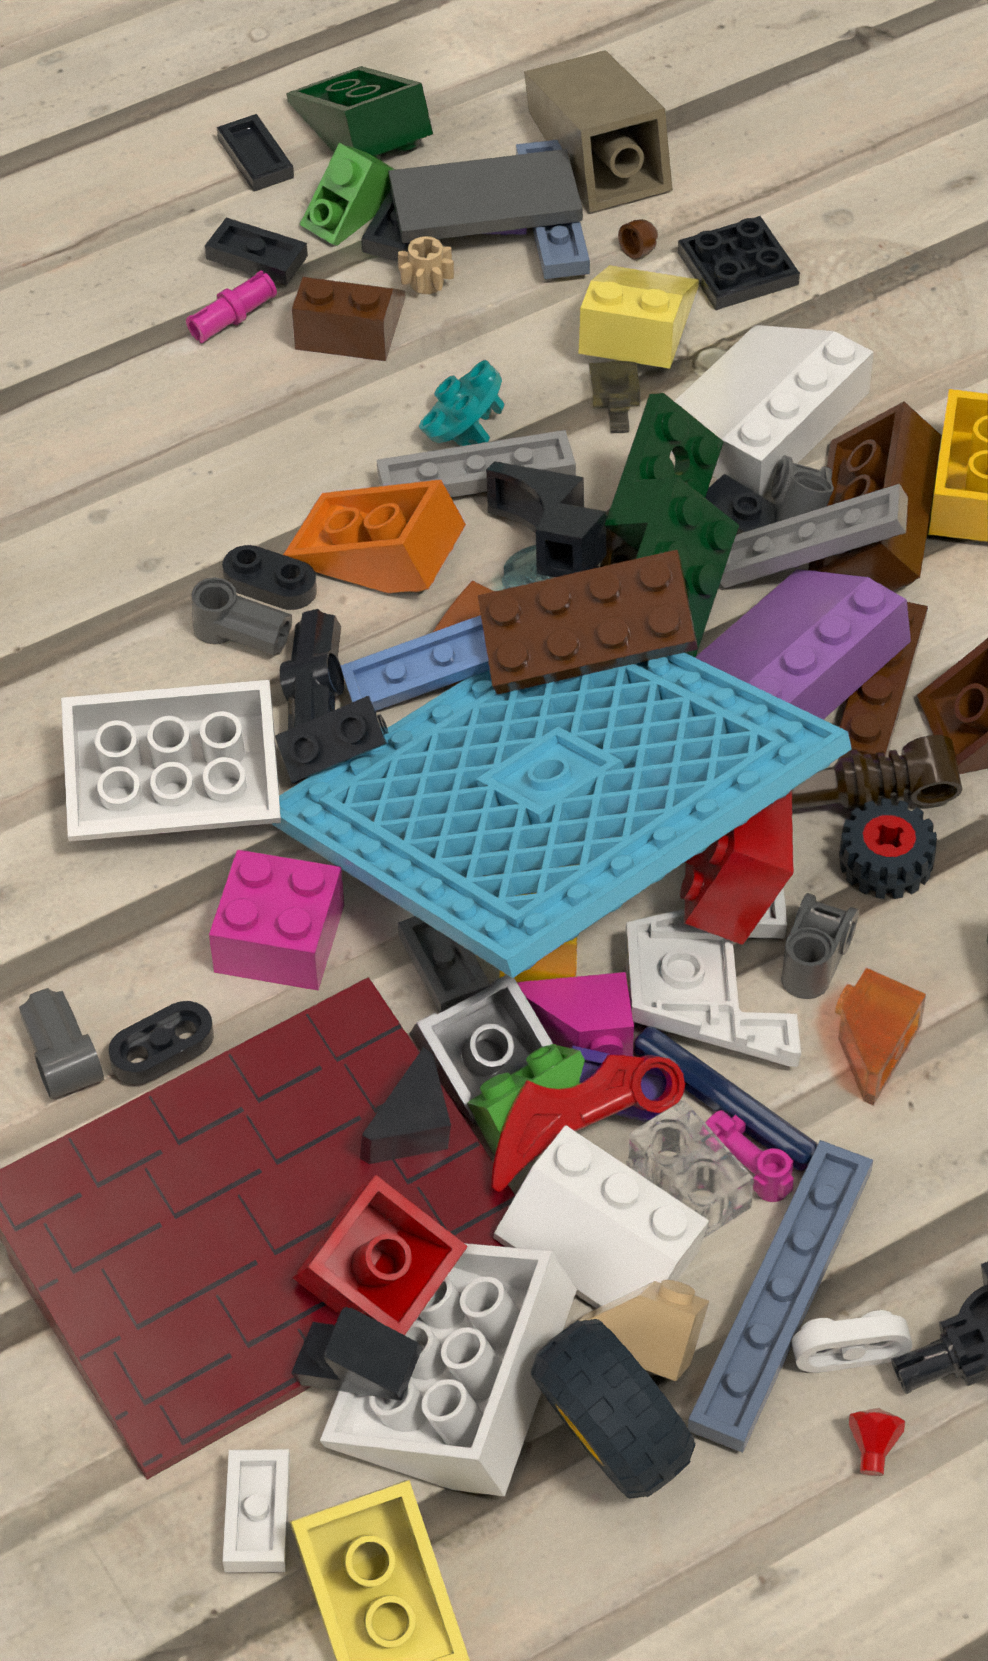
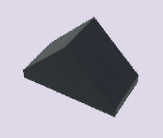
(412, 1117)

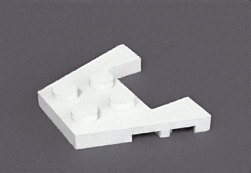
(688, 986)

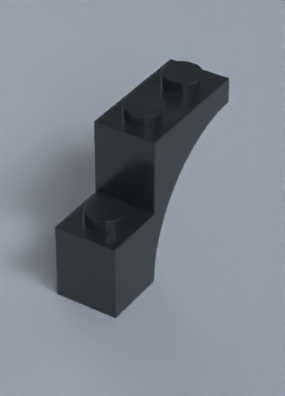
(552, 507)

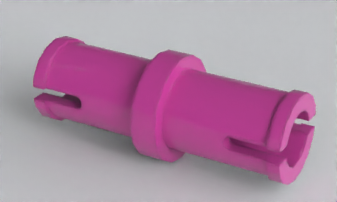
(231, 306)

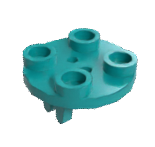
(462, 405)

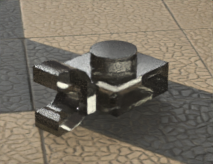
(617, 388)

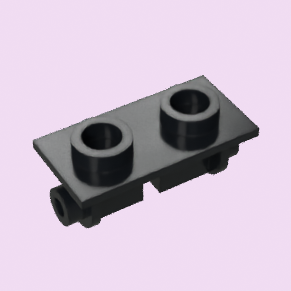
(331, 739)

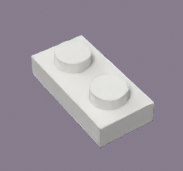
(257, 1511)

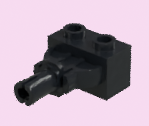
(959, 1350)

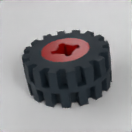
(870, 853)

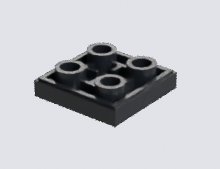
(738, 262)

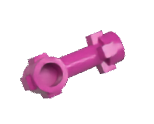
(771, 1167)

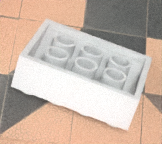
(777, 397)
(170, 760)
(473, 1377)

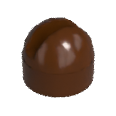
(637, 238)

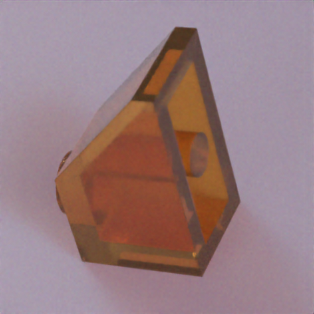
(877, 1028)

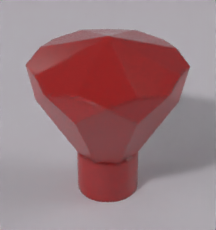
(875, 1435)

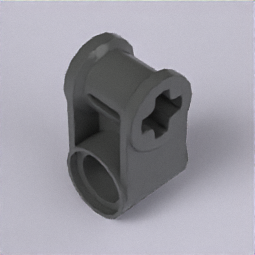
(800, 488)
(816, 947)

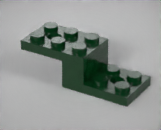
(667, 507)

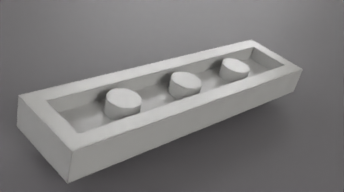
(465, 467)
(817, 535)

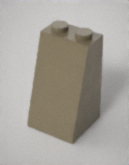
(606, 124)

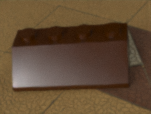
(875, 456)

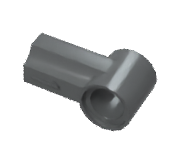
(225, 616)
(62, 1053)

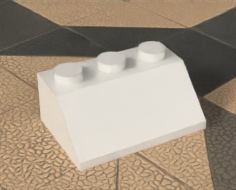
(600, 1221)

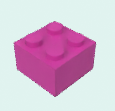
(277, 919)

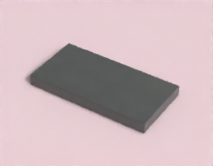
(485, 195)

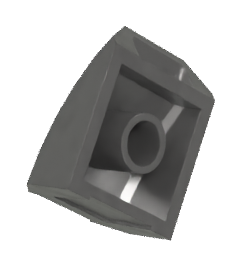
(481, 1039)

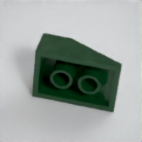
(365, 110)

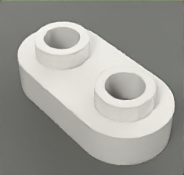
(851, 1343)

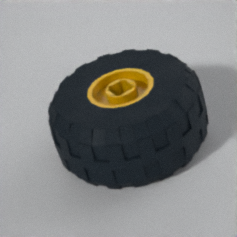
(613, 1408)

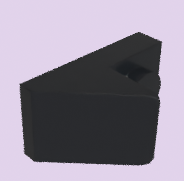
(357, 1357)

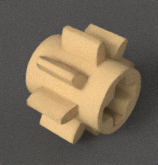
(426, 265)

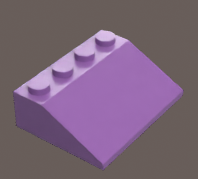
(814, 639)

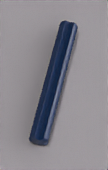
(724, 1095)

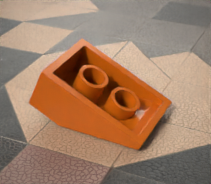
(381, 535)

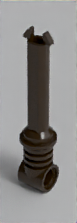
(923, 771)

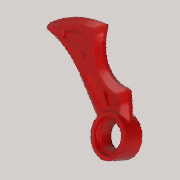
(543, 1112)

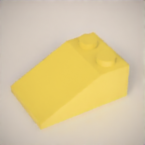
(635, 315)
(378, 1580)

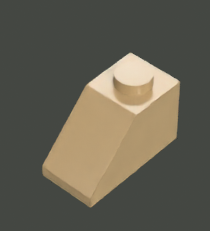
(657, 1325)

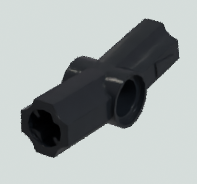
(314, 670)

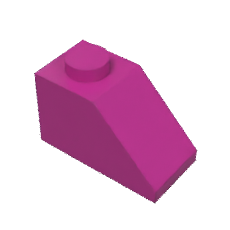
(584, 1011)

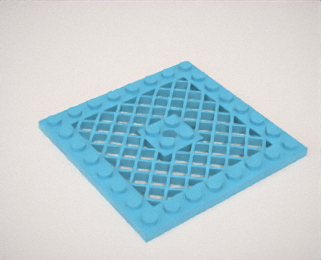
(632, 752)

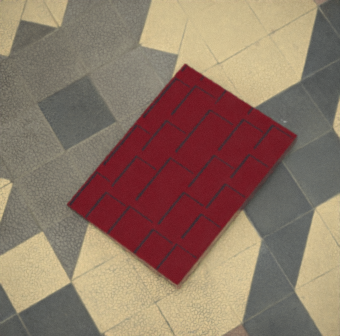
(184, 1214)

